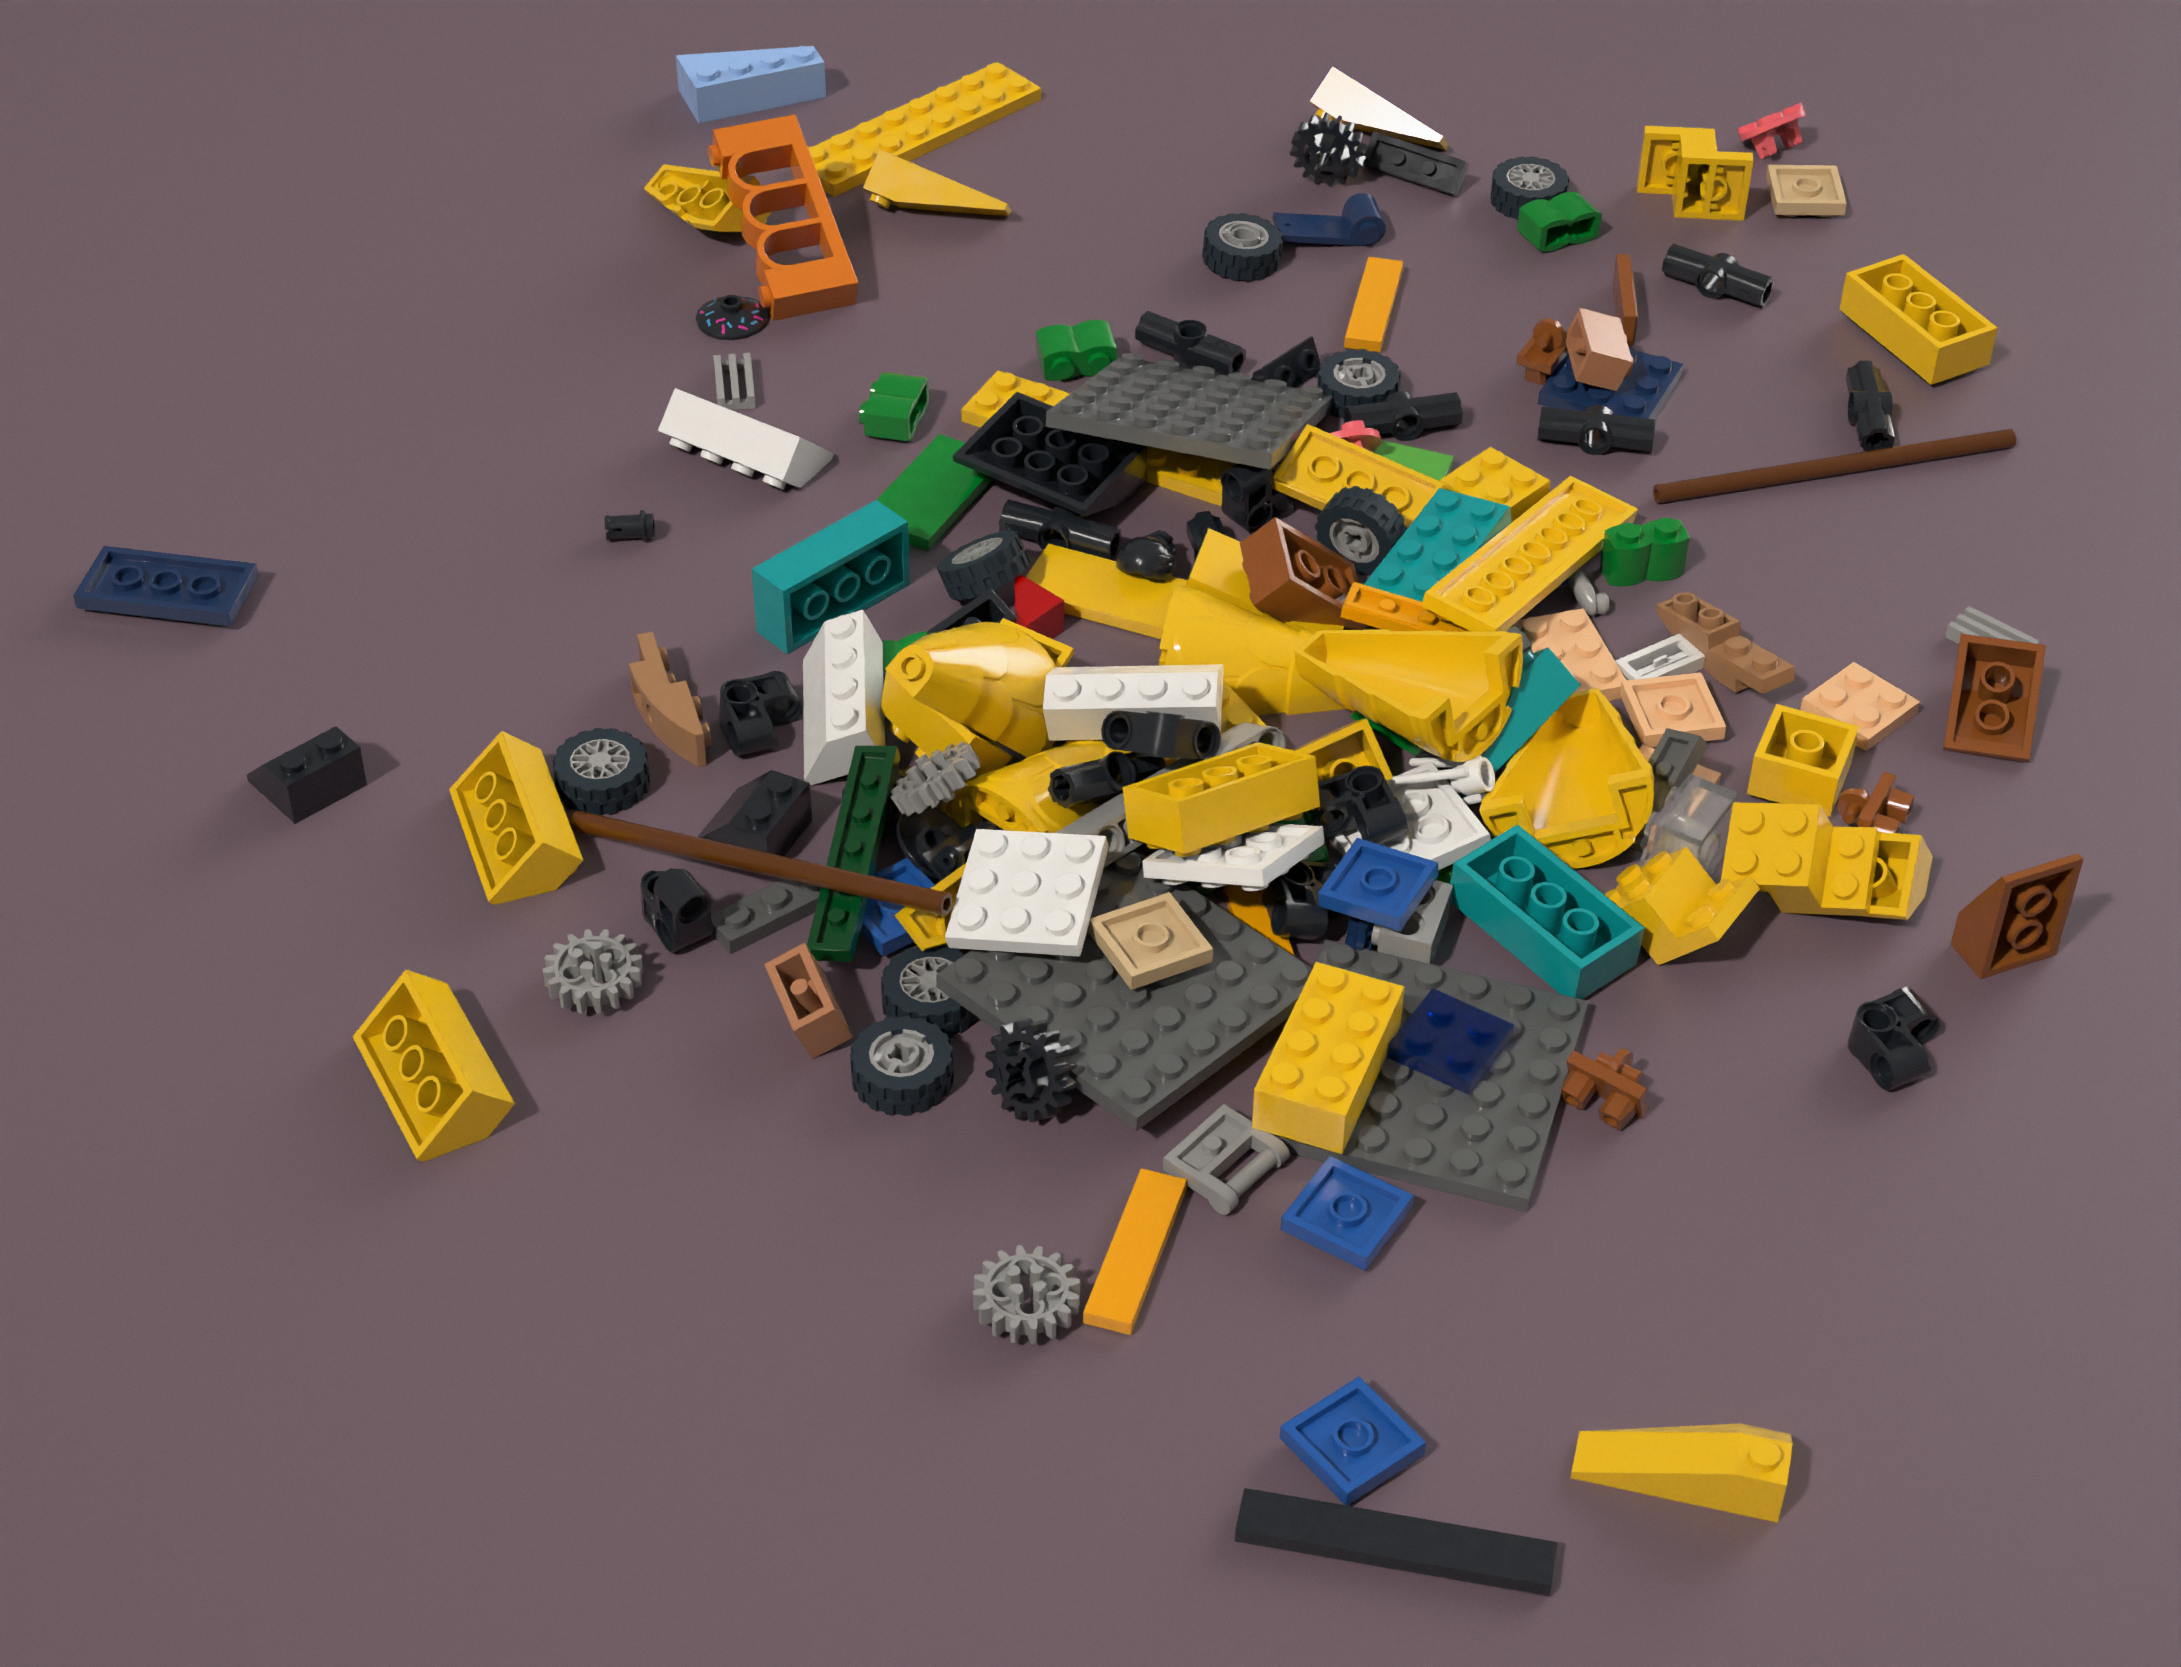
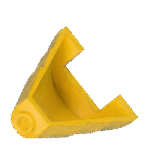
(1251, 647)
(982, 679)
(1424, 685)
(1576, 784)
(1021, 792)

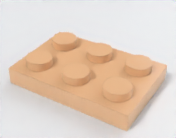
(1578, 647)

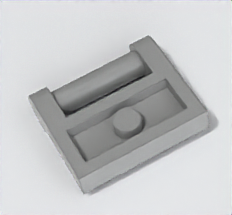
(1216, 1147)

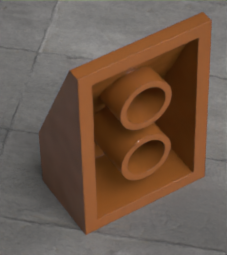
(1296, 576)
(1994, 697)
(2017, 918)

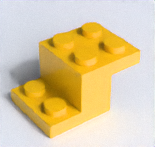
(1695, 174)
(1802, 858)
(1679, 903)

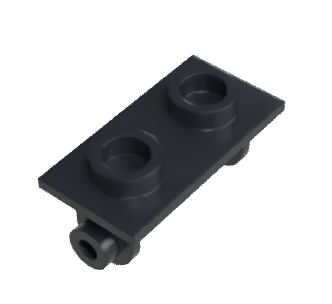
(1293, 366)
(954, 851)

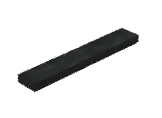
(1396, 1542)

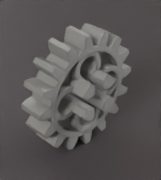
(935, 778)
(575, 980)
(1001, 1295)

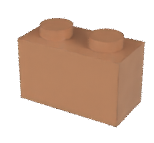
(1598, 349)
(808, 1000)

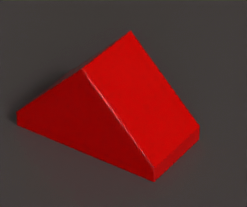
(1038, 608)

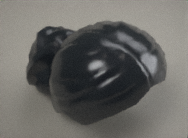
(1149, 556)

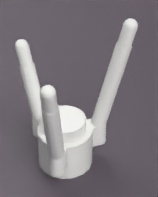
(1467, 777)

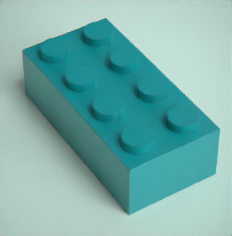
(1438, 541)
(831, 575)
(1545, 913)

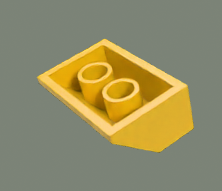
(934, 730)

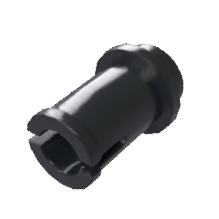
(630, 526)

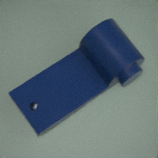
(1358, 225)

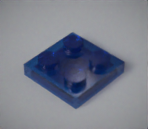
(1450, 1041)

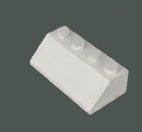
(742, 440)
(841, 695)
(1083, 696)

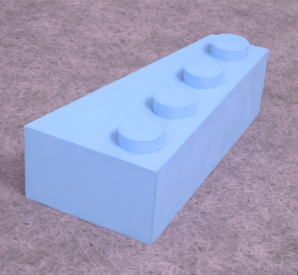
(749, 80)

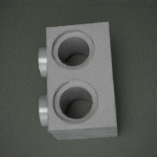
(1423, 930)

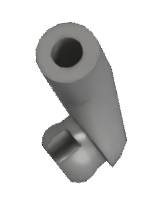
(1586, 596)

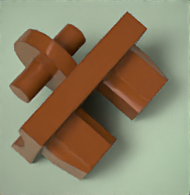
(1543, 351)
(1882, 809)
(1611, 1080)

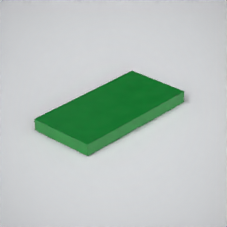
(934, 492)

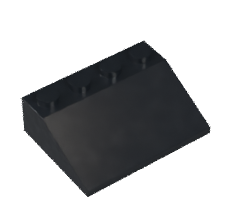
(1053, 463)

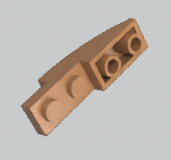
(1728, 655)
(668, 703)

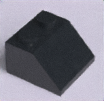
(312, 775)
(764, 814)

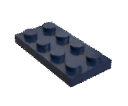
(166, 586)

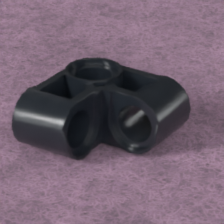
(1250, 497)
(754, 707)
(1161, 735)
(1362, 802)
(1294, 901)
(676, 907)
(1890, 1037)

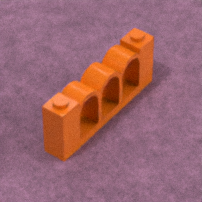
(796, 287)

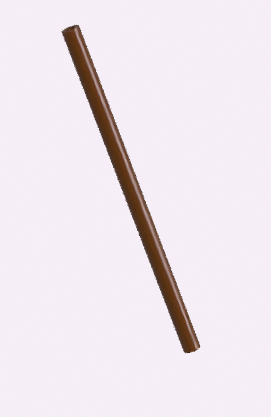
(1833, 466)
(763, 863)

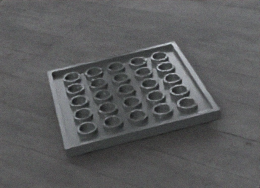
(1191, 410)
(1146, 1043)
(1453, 1141)

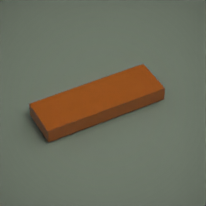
(1625, 296)

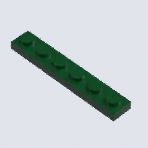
(854, 849)

